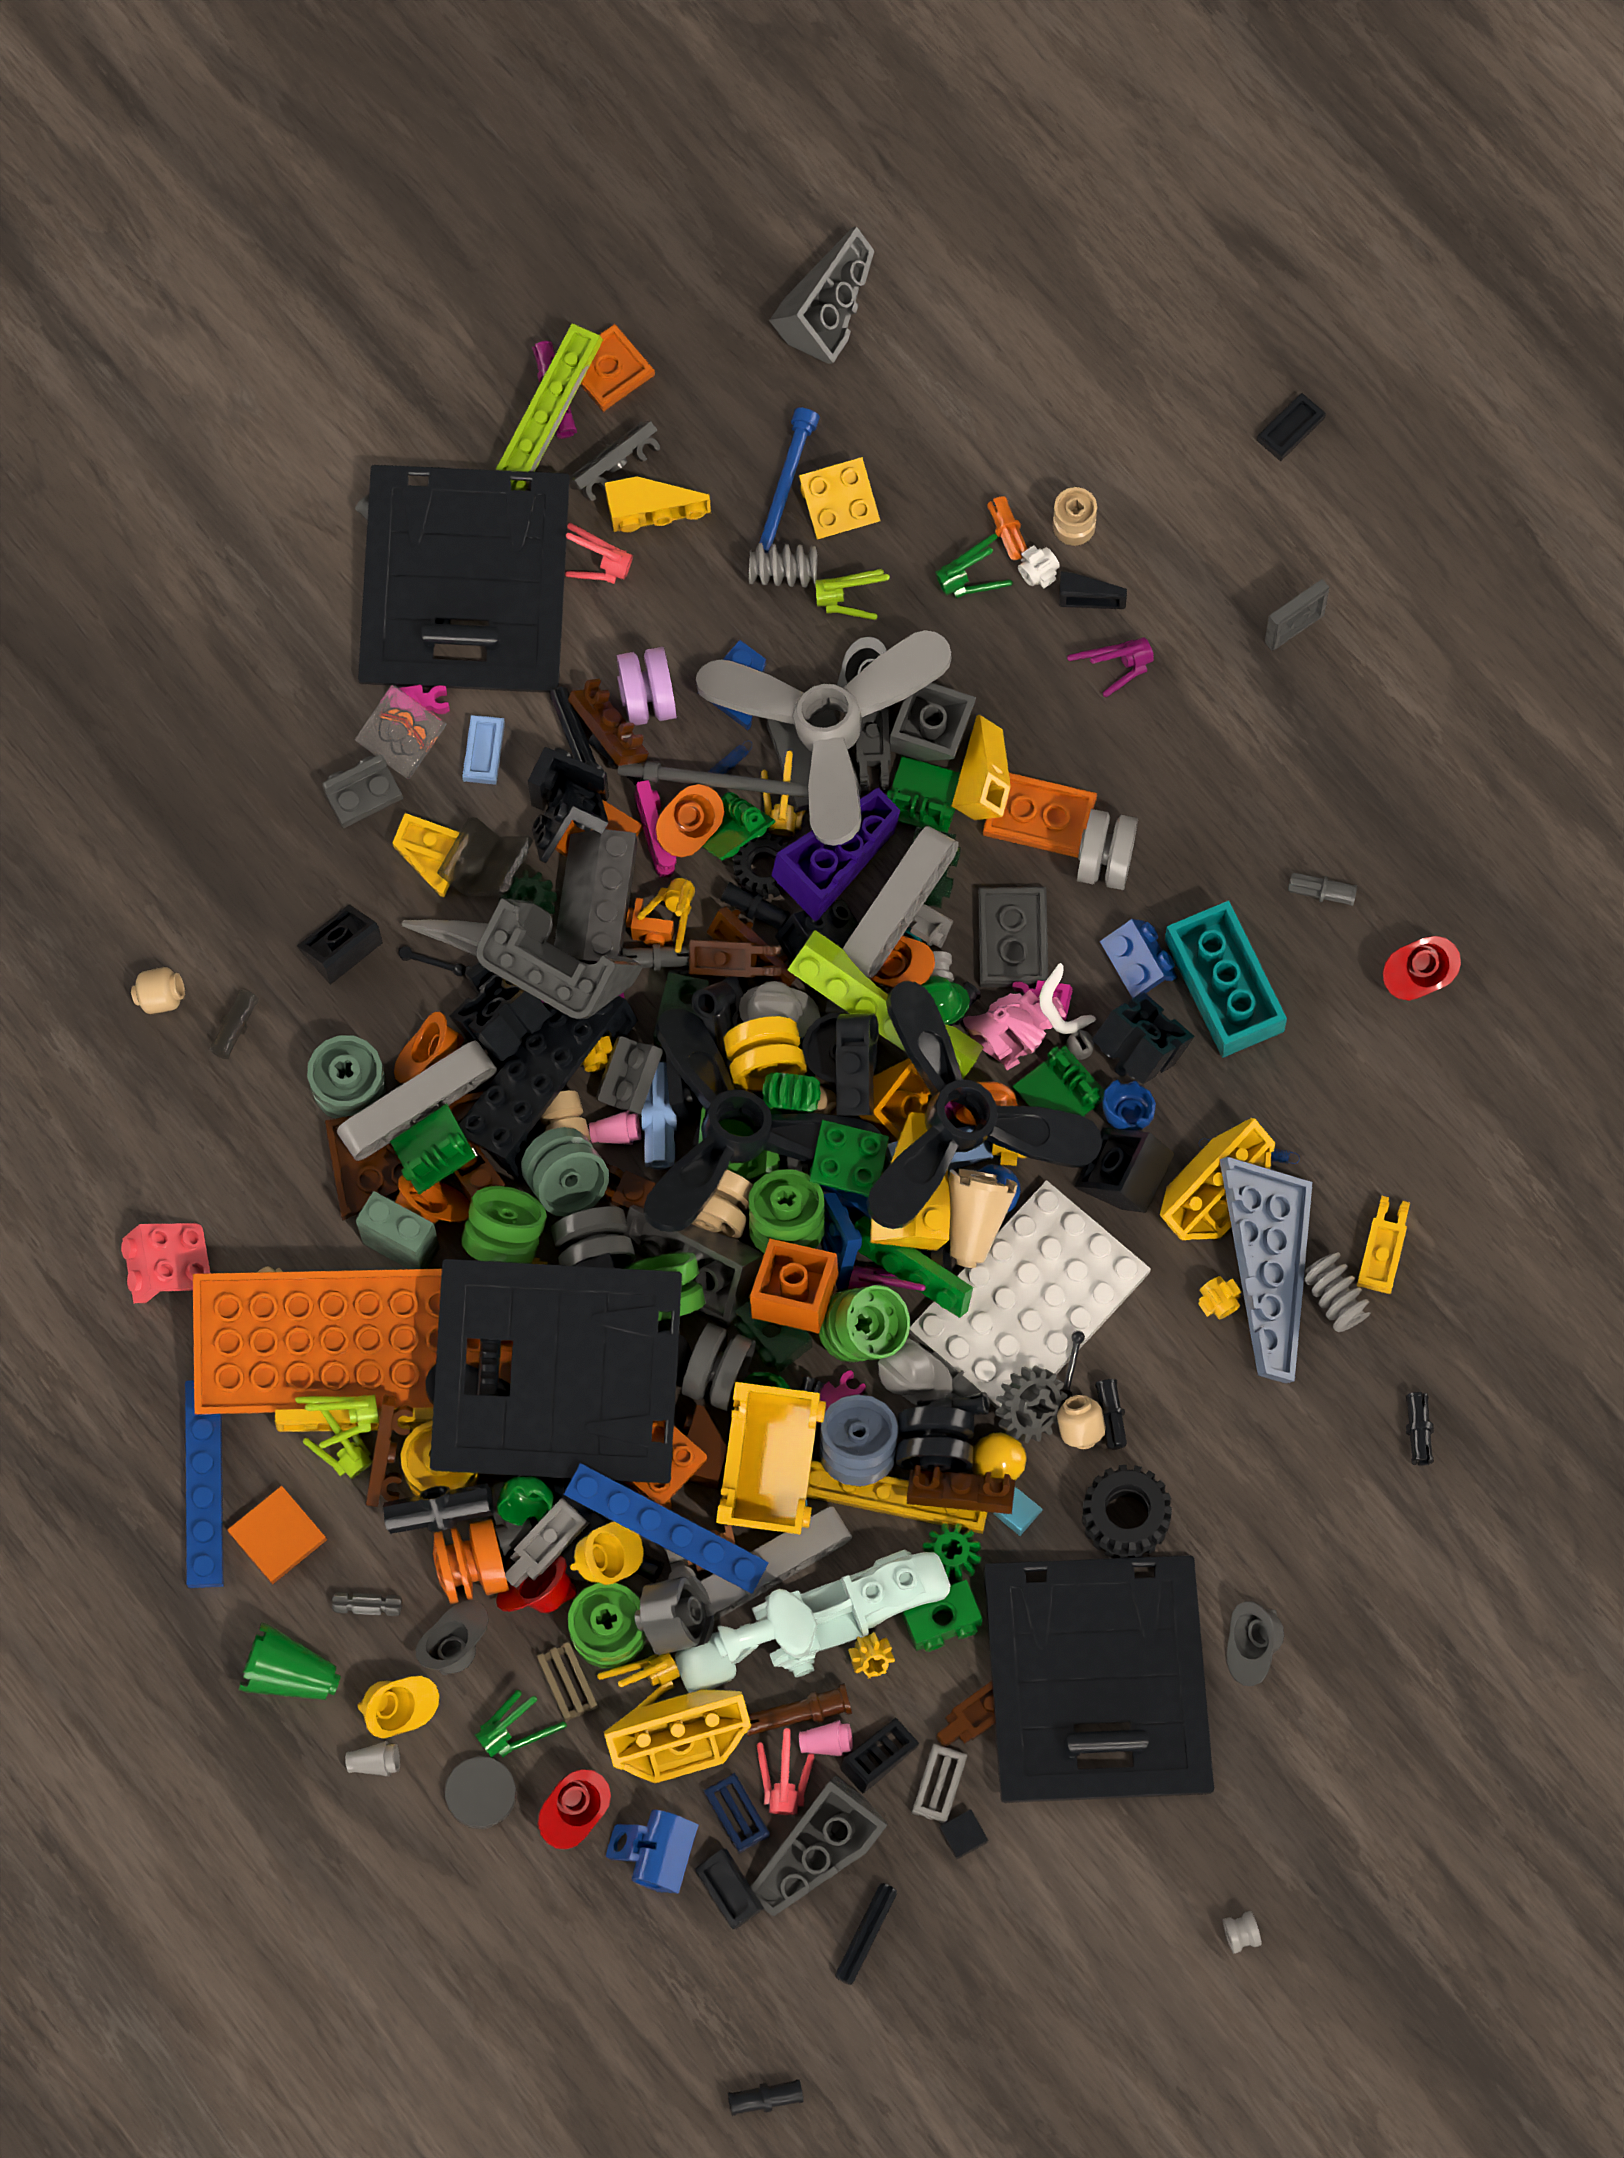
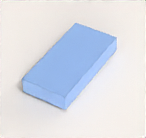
(483, 749)

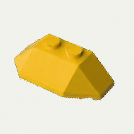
(1196, 1198)
(678, 1734)

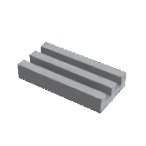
(931, 1813)

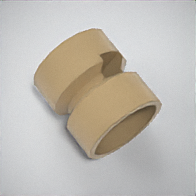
(1074, 516)
(565, 1112)

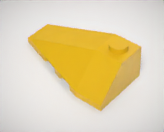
(932, 1224)

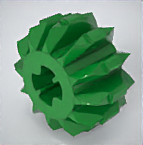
(791, 1092)
(962, 1543)

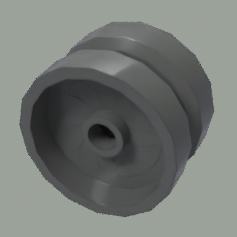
(592, 1235)
(717, 1367)

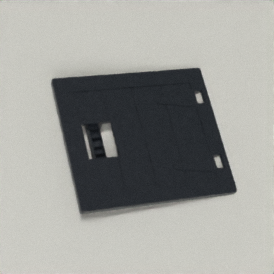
(464, 554)
(582, 1370)
(1098, 1652)

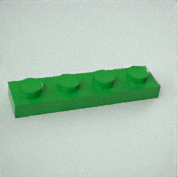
(915, 1267)

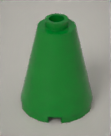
(287, 1668)

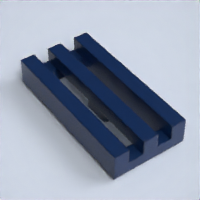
(751, 1839)

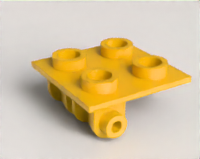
(839, 498)

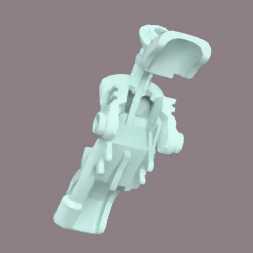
(817, 1618)

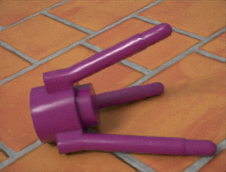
(1132, 653)
(871, 1276)

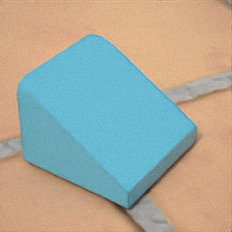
(1023, 1513)

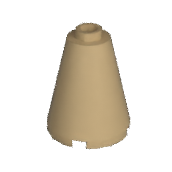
(976, 1213)

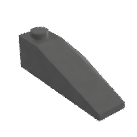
(821, 305)

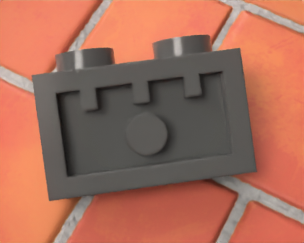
(361, 790)
(628, 1075)

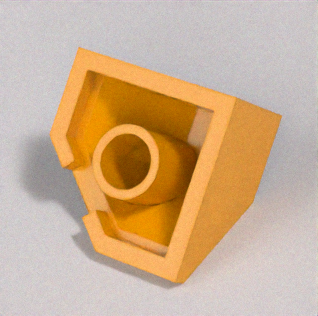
(895, 1096)

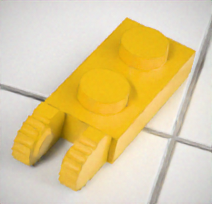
(1383, 1249)

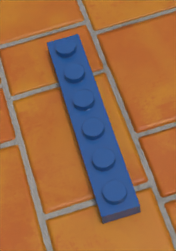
(203, 1496)
(666, 1528)

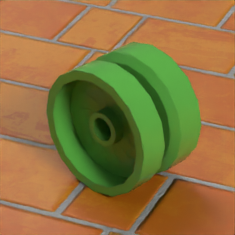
(786, 1209)
(503, 1225)
(684, 1262)
(586, 1622)

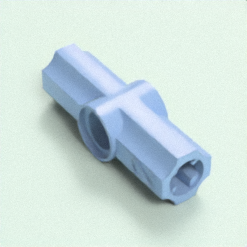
(659, 1123)

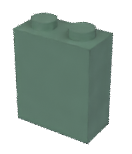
(397, 1232)

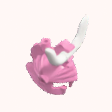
(1017, 1024)

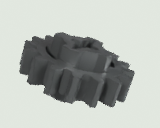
(1030, 1403)

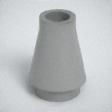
(376, 1759)

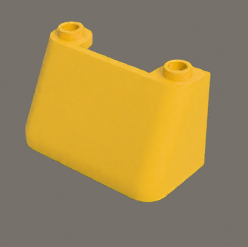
(769, 1458)

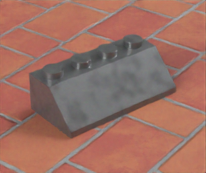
(596, 894)

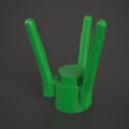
(953, 575)
(494, 1733)

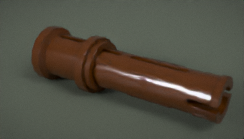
(814, 1707)

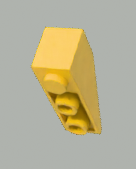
(646, 502)
(984, 773)

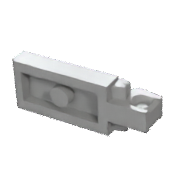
(545, 1542)

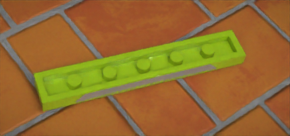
(550, 403)

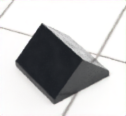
(341, 943)

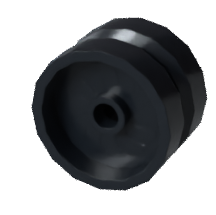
(820, 1050)
(935, 1439)

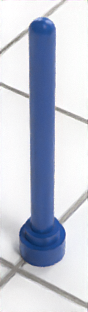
(804, 423)

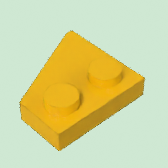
(425, 848)

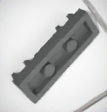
(614, 458)

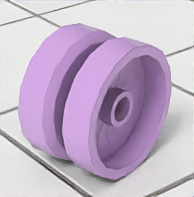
(646, 686)

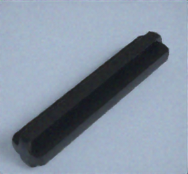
(571, 725)
(866, 1934)

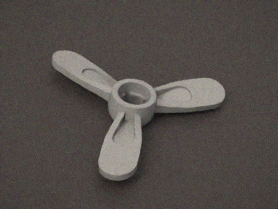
(832, 780)

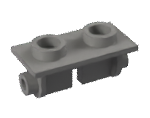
(930, 926)

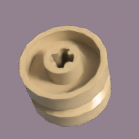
(726, 1207)

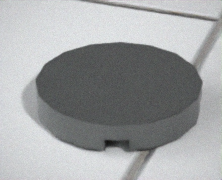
(480, 1792)

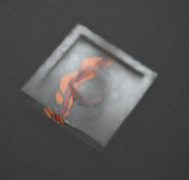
(400, 731)

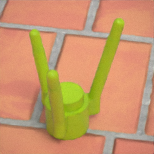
(831, 592)
(361, 1410)
(353, 1457)

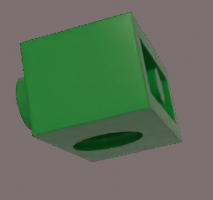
(959, 1604)

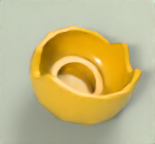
(999, 1455)

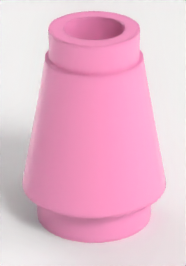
(616, 1129)
(827, 1739)

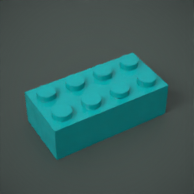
(1225, 979)

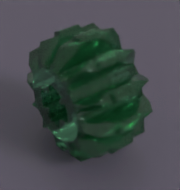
(532, 888)

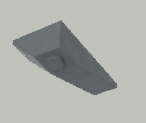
(826, 1840)

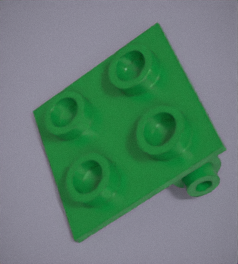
(924, 794)
(739, 826)
(1061, 1085)
(432, 1149)
(848, 1158)

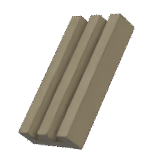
(555, 1654)

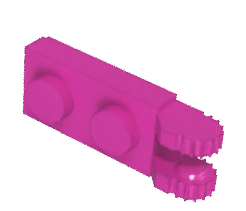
(648, 805)

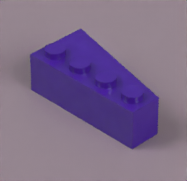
(820, 872)

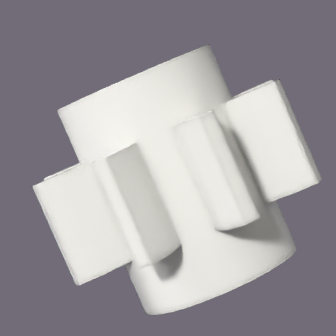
(1038, 566)

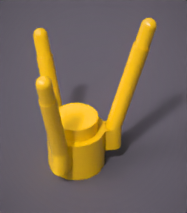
(785, 818)
(677, 900)
(656, 1668)

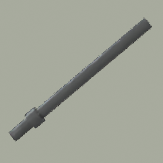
(654, 773)

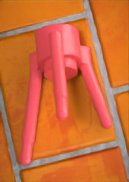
(614, 560)
(783, 1798)

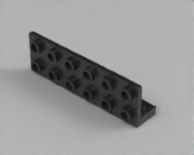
(535, 1078)

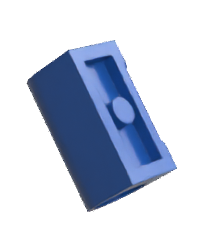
(657, 1849)

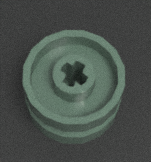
(329, 1073)
(564, 1171)

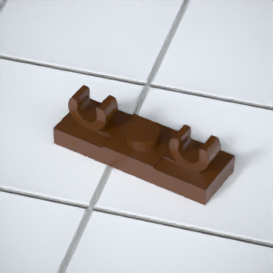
(608, 724)
(729, 927)
(386, 1451)
(961, 1491)

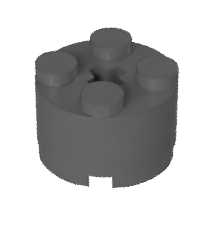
(674, 1614)

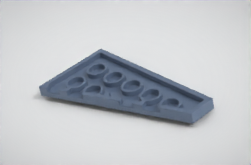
(1270, 1240)

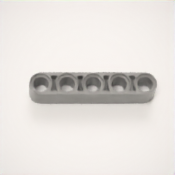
(900, 900)
(416, 1100)
(786, 1557)

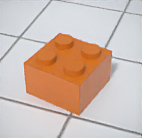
(794, 1285)

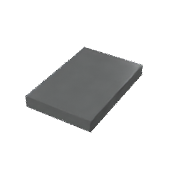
(786, 739)
(1012, 936)

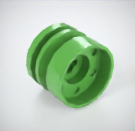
(865, 1324)

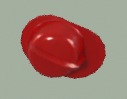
(1421, 967)
(543, 1593)
(573, 1808)

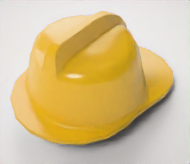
(608, 1554)
(399, 1705)

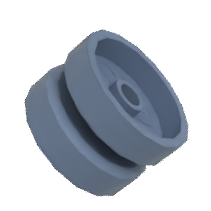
(858, 1440)

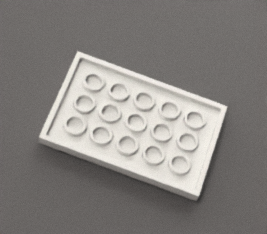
(1038, 1285)

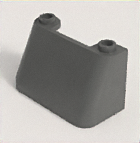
(519, 952)

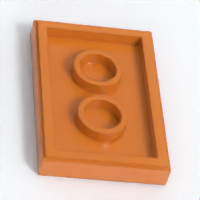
(1043, 815)

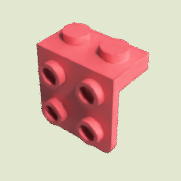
(163, 1258)

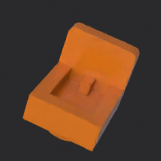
(649, 929)

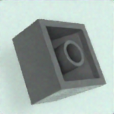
(931, 723)

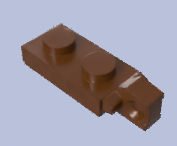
(969, 1718)

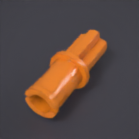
(1007, 527)

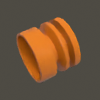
(470, 1561)

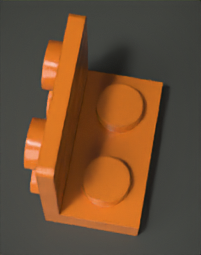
(685, 1462)

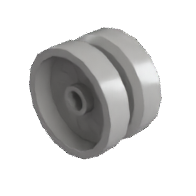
(1106, 849)

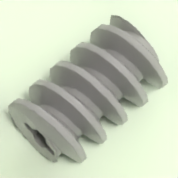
(783, 565)
(1336, 1292)

